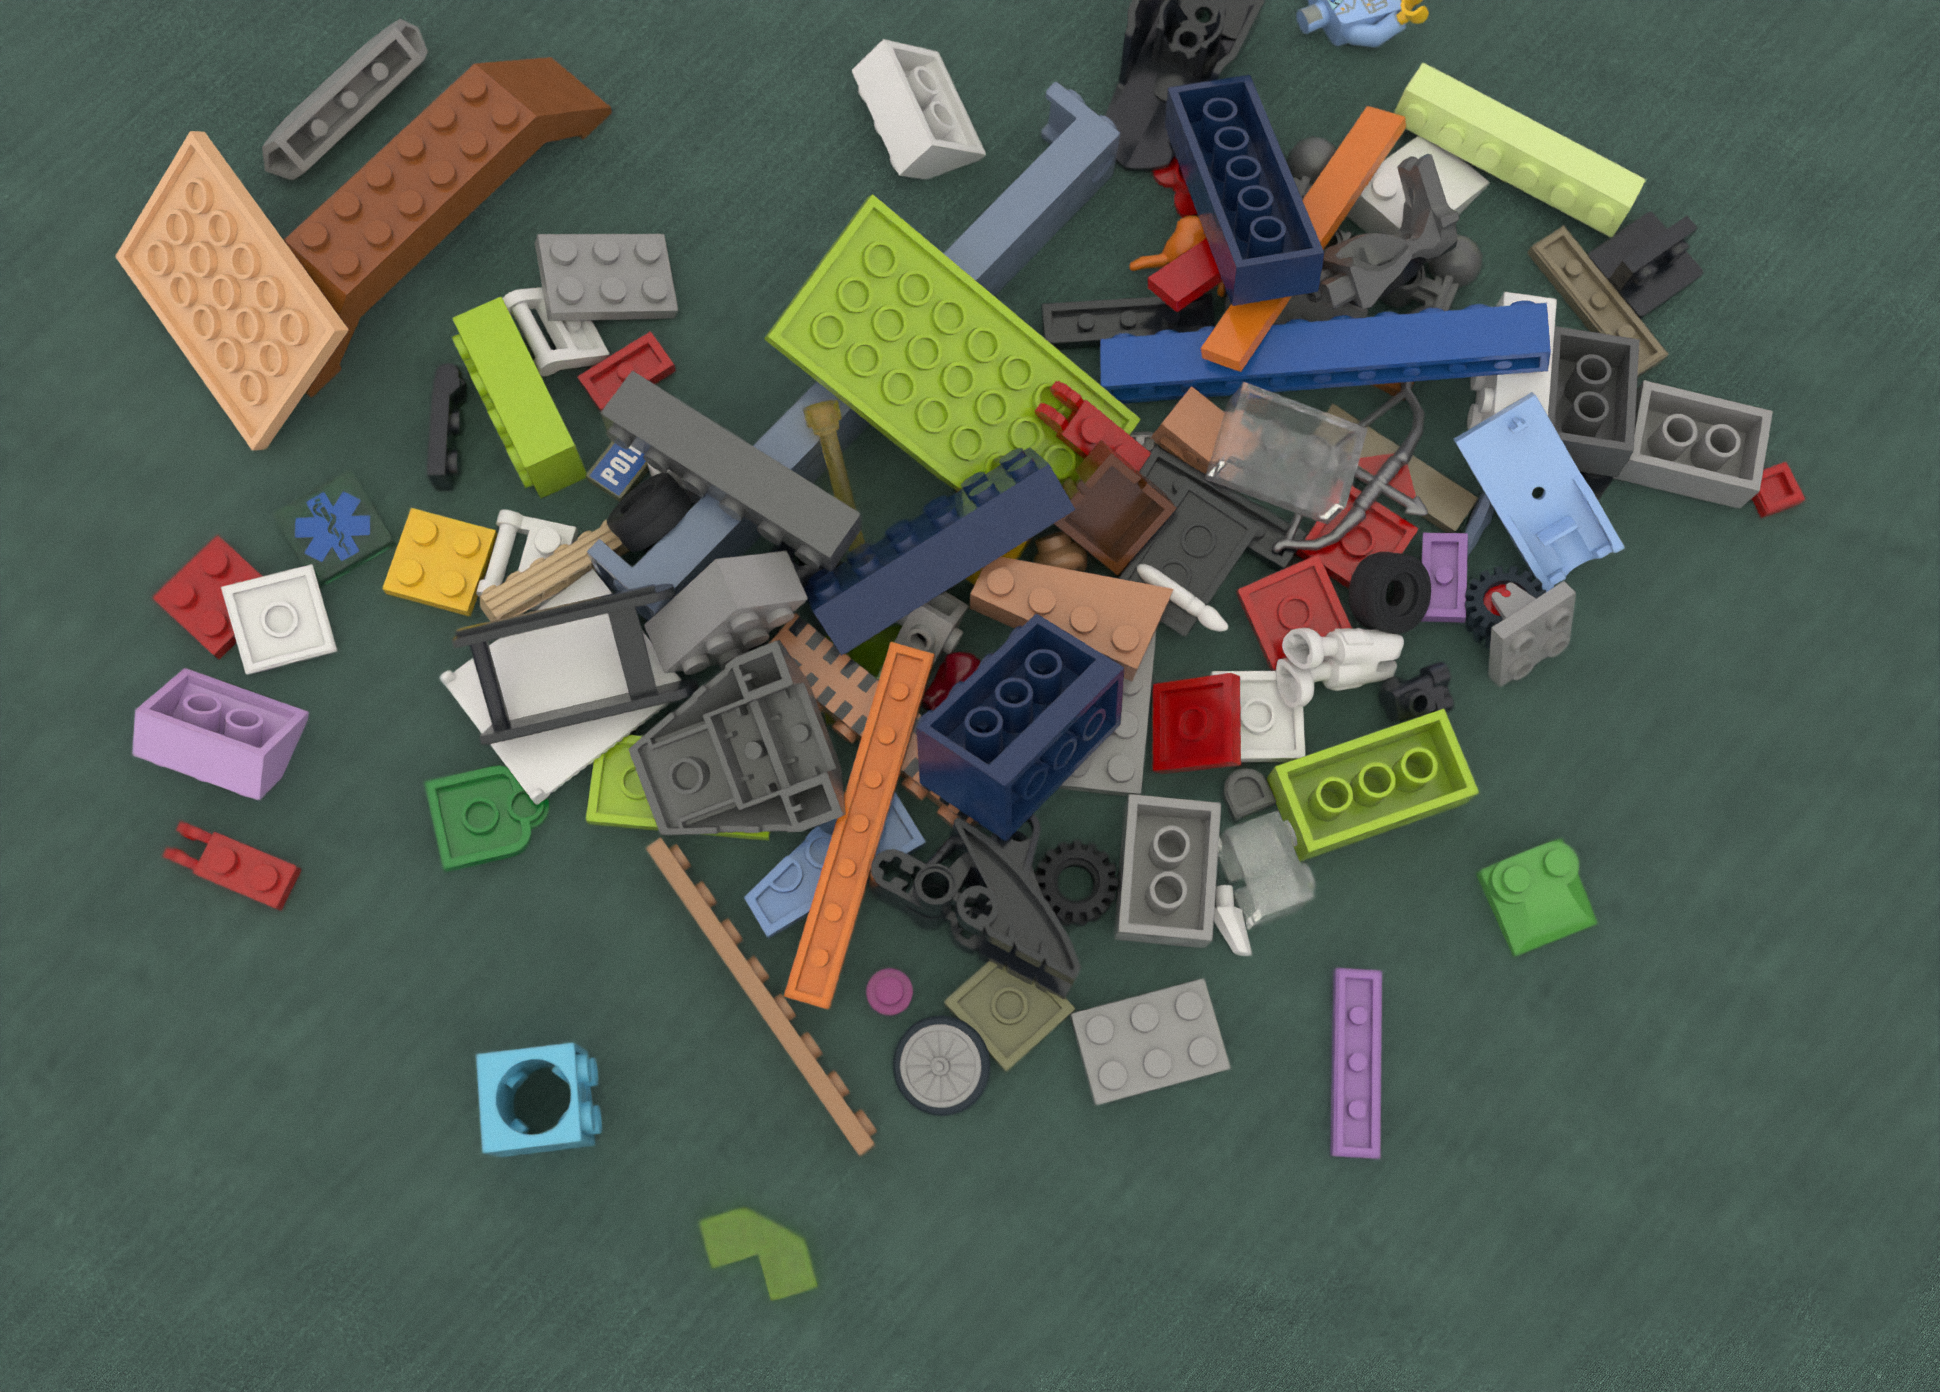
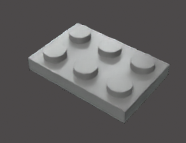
(605, 276)
(1149, 1042)

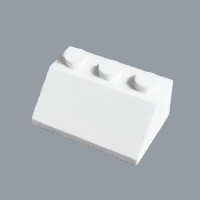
(916, 110)

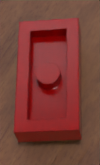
(642, 356)

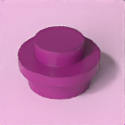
(889, 992)

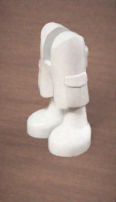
(1339, 660)

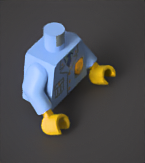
(1360, 21)

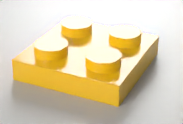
(440, 562)

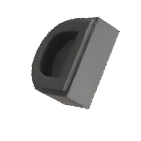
(1246, 793)

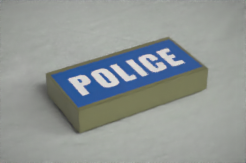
(618, 471)

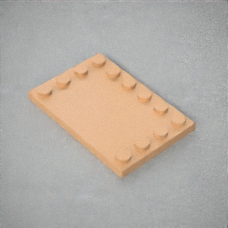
(230, 291)

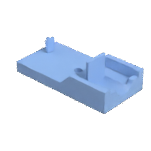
(1513, 457)

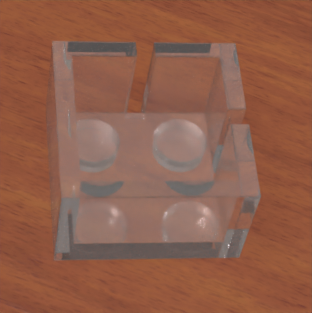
(1266, 859)

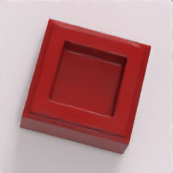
(1777, 491)

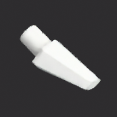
(1231, 921)

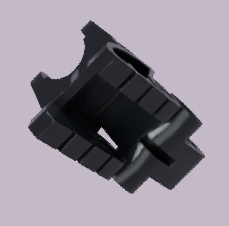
(1007, 900)

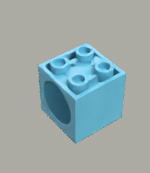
(502, 1075)

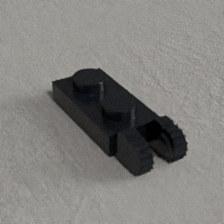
(445, 424)

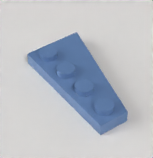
(789, 887)

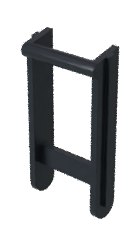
(631, 650)

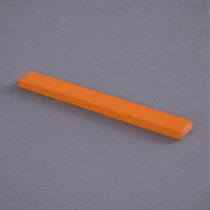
(1327, 205)
(860, 830)

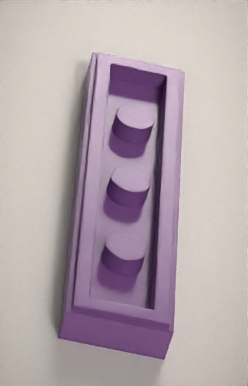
(1356, 1063)

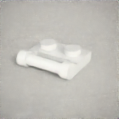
(575, 340)
(542, 541)

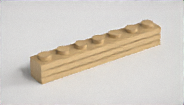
(546, 576)

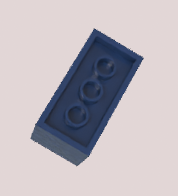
(1019, 725)

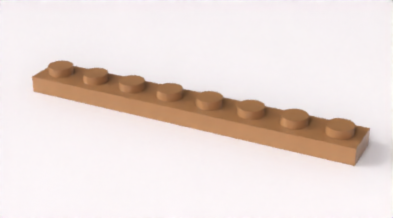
(774, 1010)

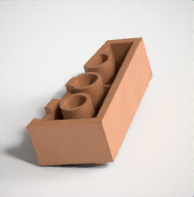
(1099, 610)

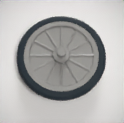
(941, 1065)

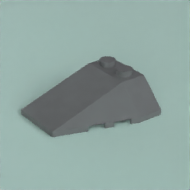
(743, 754)

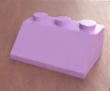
(218, 733)

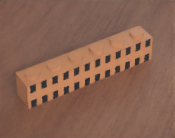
(846, 695)

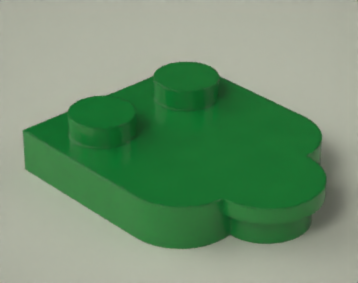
(482, 816)

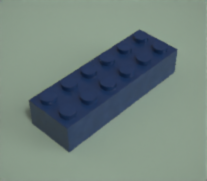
(1243, 190)
(937, 548)

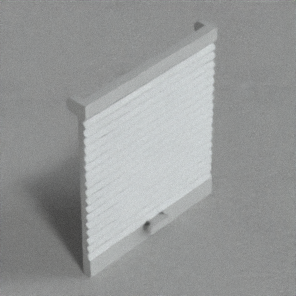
(551, 672)

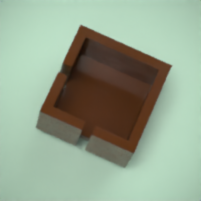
(1113, 508)

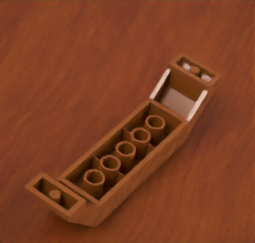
(435, 179)

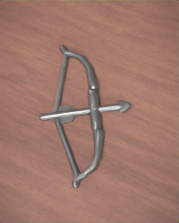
(1376, 484)

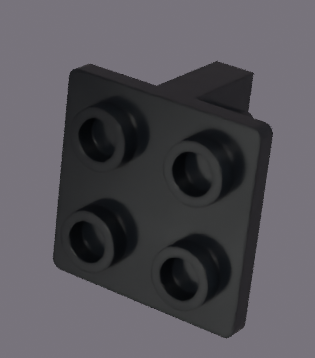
(1648, 262)

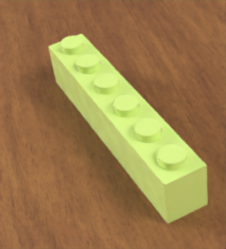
(1518, 150)

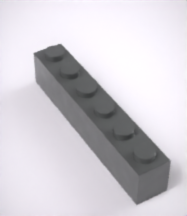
(731, 472)

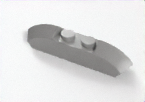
(343, 100)

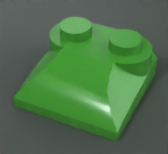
(1537, 896)

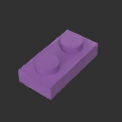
(1446, 564)

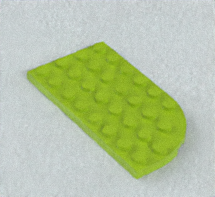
(930, 353)

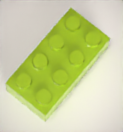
(517, 399)
(1372, 784)

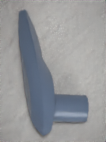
(1478, 521)

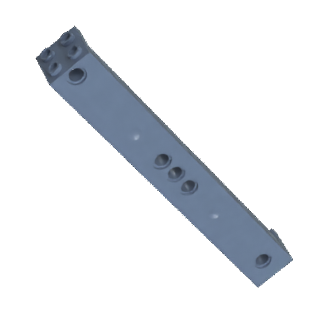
(989, 251)

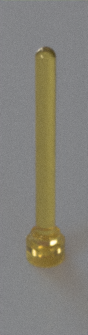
(823, 420)

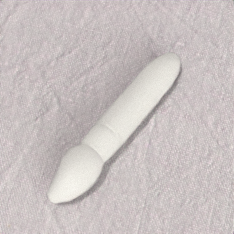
(1180, 596)

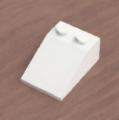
(1382, 201)

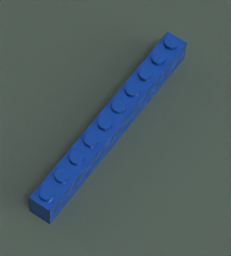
(1336, 353)

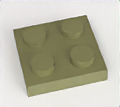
(1007, 1013)

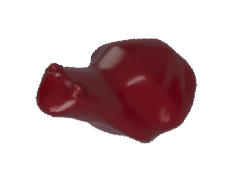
(955, 668)

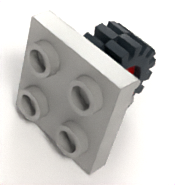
(1518, 621)

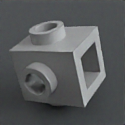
(934, 625)

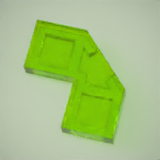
(780, 1251)

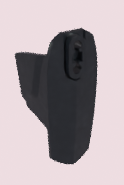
(1166, 50)

